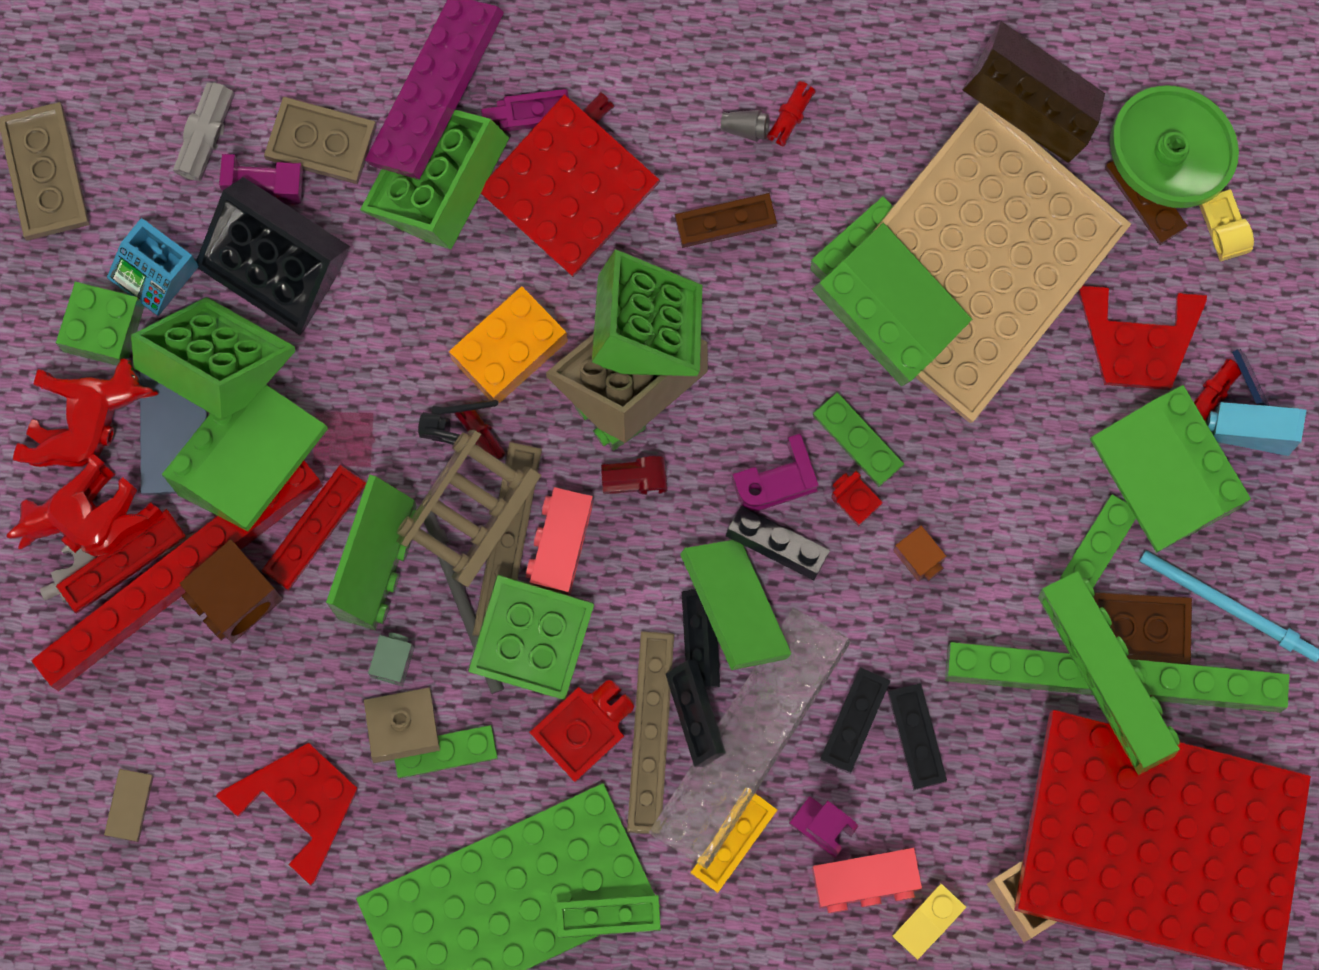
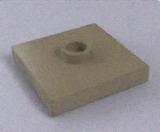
(401, 725)

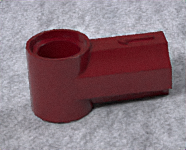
(638, 476)

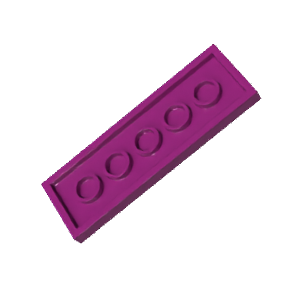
(434, 87)

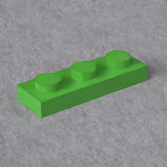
(858, 439)
(1101, 540)
(455, 751)
(608, 916)

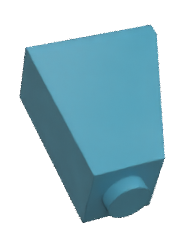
(1258, 426)

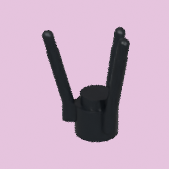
(437, 427)

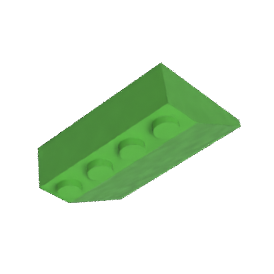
(449, 186)
(892, 305)
(646, 319)
(210, 356)
(245, 459)
(1170, 469)
(371, 556)

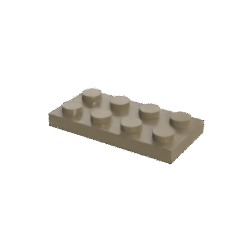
(43, 171)

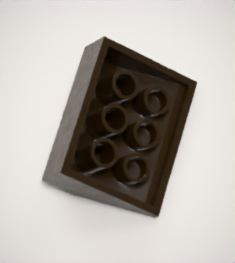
(1036, 93)

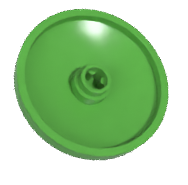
(1174, 146)

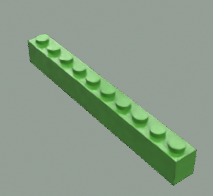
(1163, 680)

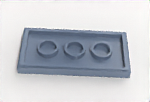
(165, 428)

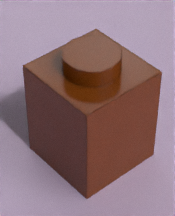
(920, 554)

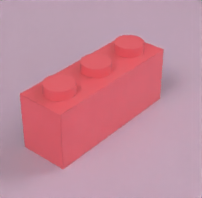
(560, 540)
(867, 880)

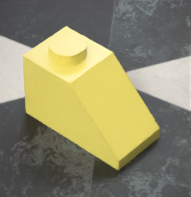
(929, 921)

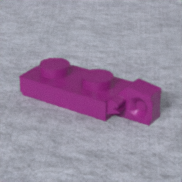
(523, 110)

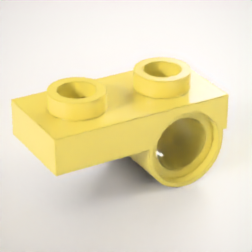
(1227, 229)

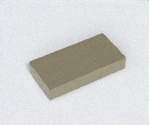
(129, 805)

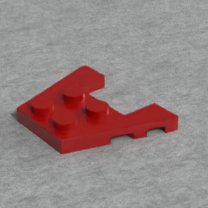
(1140, 352)
(308, 792)

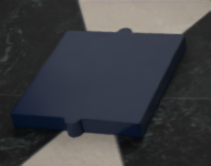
(1250, 378)

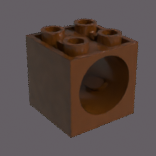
(229, 593)

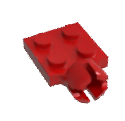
(583, 728)

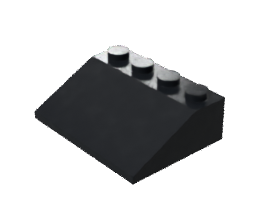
(270, 254)

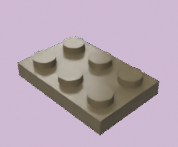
(320, 140)

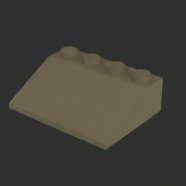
(615, 400)

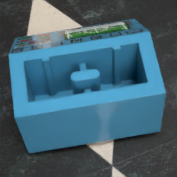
(151, 267)

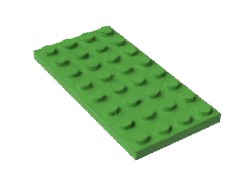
(498, 896)

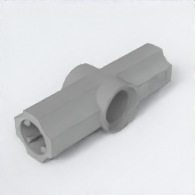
(203, 131)

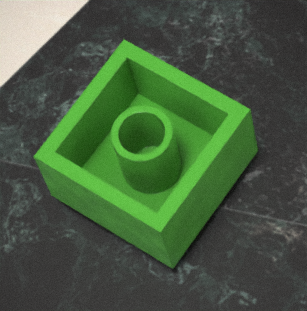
(99, 324)

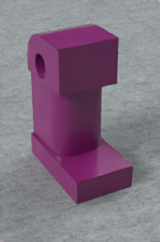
(281, 182)
(779, 483)
(823, 824)

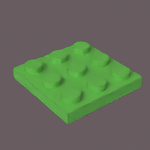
(531, 637)

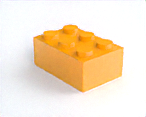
(508, 345)

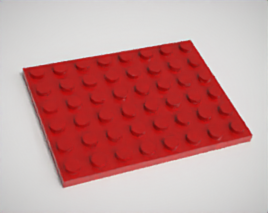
(1169, 857)

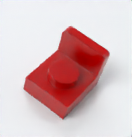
(855, 497)

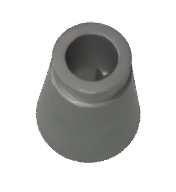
(746, 124)

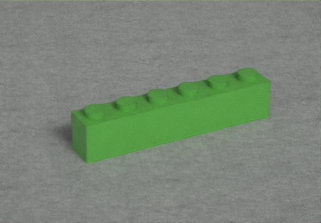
(1109, 673)

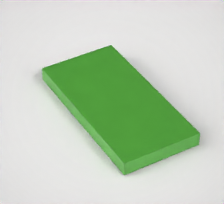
(735, 604)

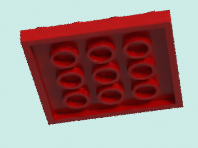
(569, 185)

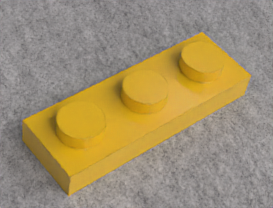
(737, 844)

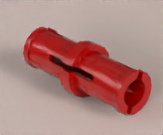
(791, 113)
(1216, 388)

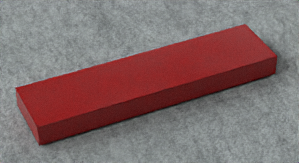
(314, 527)
(122, 562)

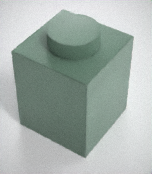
(391, 659)

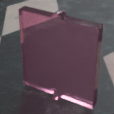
(346, 440)

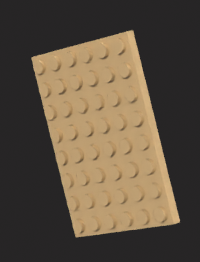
(1006, 241)

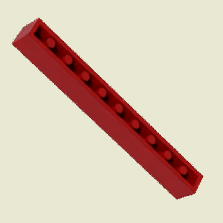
(159, 587)

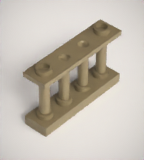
(483, 538)

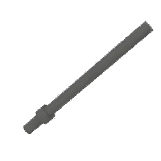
(458, 592)

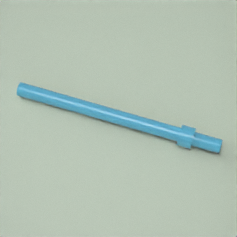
(1288, 638)

